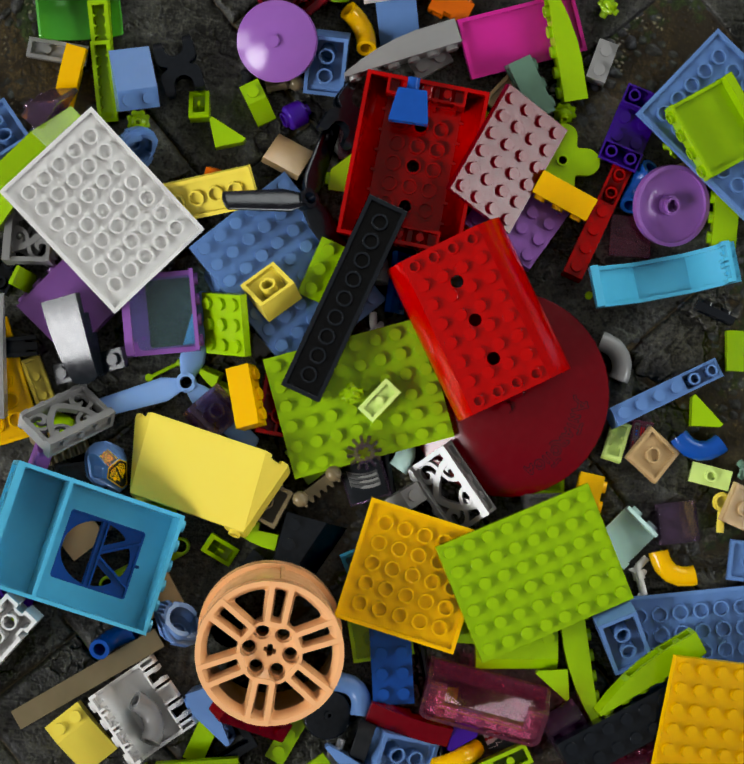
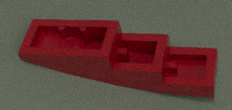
(406, 723)

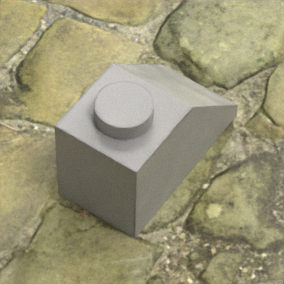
(408, 496)

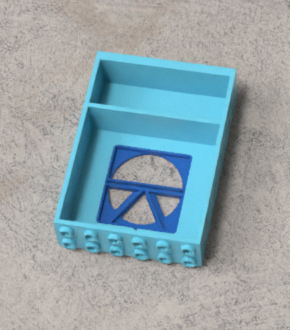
(39, 512)

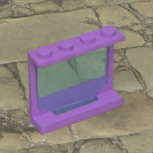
(163, 316)

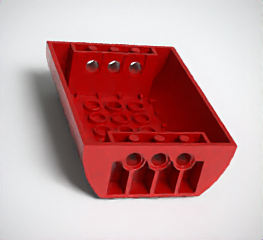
(385, 149)
(509, 311)

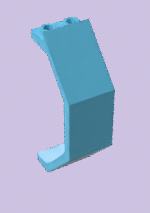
(665, 276)

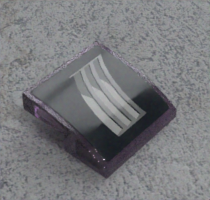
(364, 484)

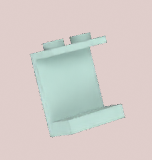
(630, 534)

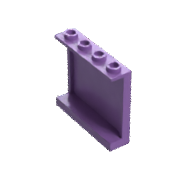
(58, 283)

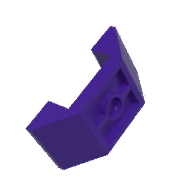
(627, 133)

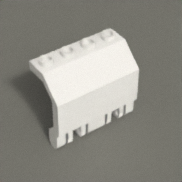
(126, 726)

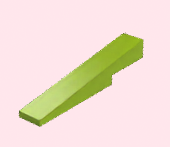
(102, 42)

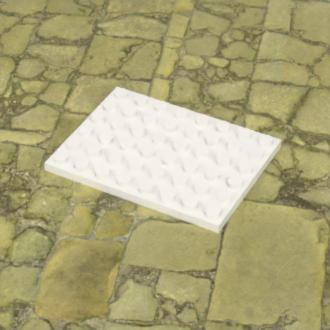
(102, 210)

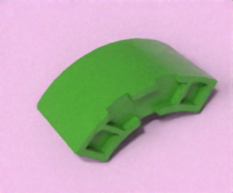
(70, 19)

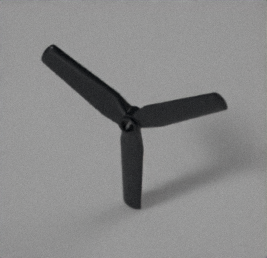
(285, 200)

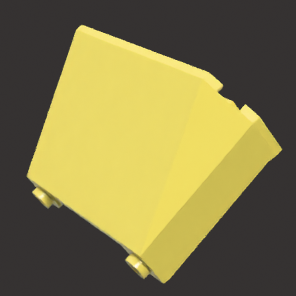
(203, 473)

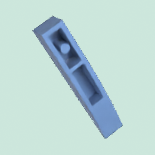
(663, 393)

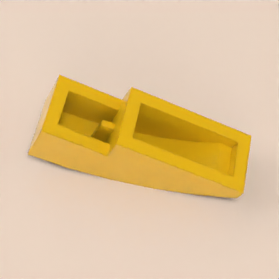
(71, 68)

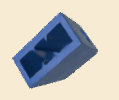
(410, 104)

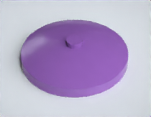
(277, 41)
(671, 205)

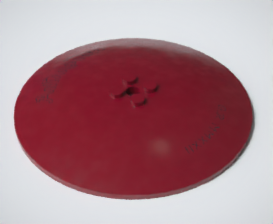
(543, 430)

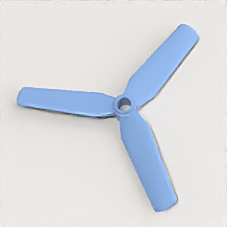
(166, 388)

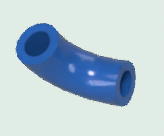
(628, 193)
(698, 449)
(110, 640)

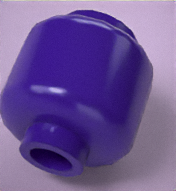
(295, 115)

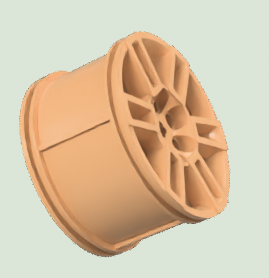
(269, 707)

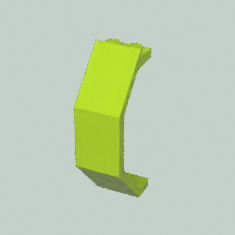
(29, 149)

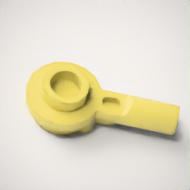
(717, 502)

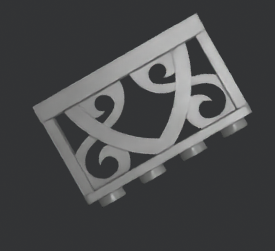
(12, 245)
(71, 435)
(463, 474)

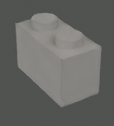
(601, 62)

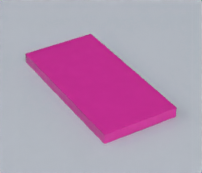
(510, 34)

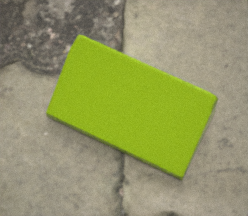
(734, 351)

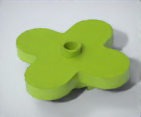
(579, 161)

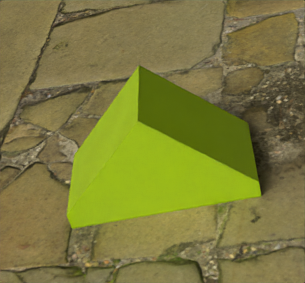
(199, 106)
(224, 136)
(701, 415)
(220, 549)
(556, 679)

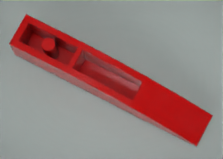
(596, 224)

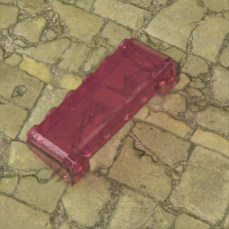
(485, 702)

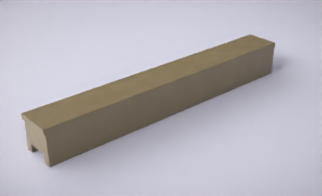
(87, 678)

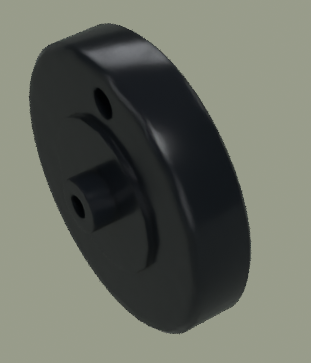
(330, 719)

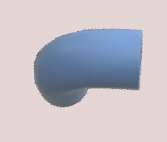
(357, 692)

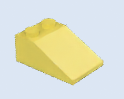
(81, 735)

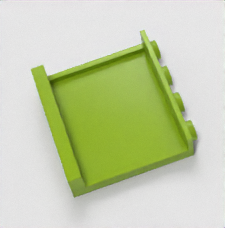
(711, 126)

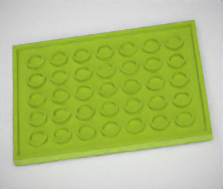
(322, 430)
(534, 572)

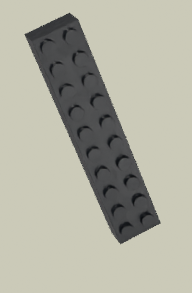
(344, 298)

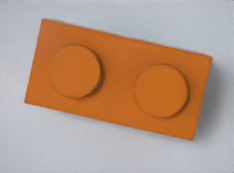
(451, 8)

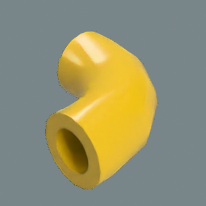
(361, 27)
(672, 572)
(465, 754)

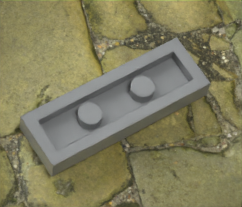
(49, 50)

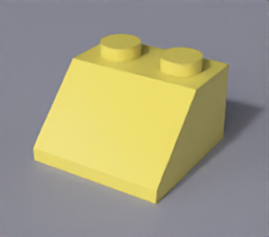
(271, 291)

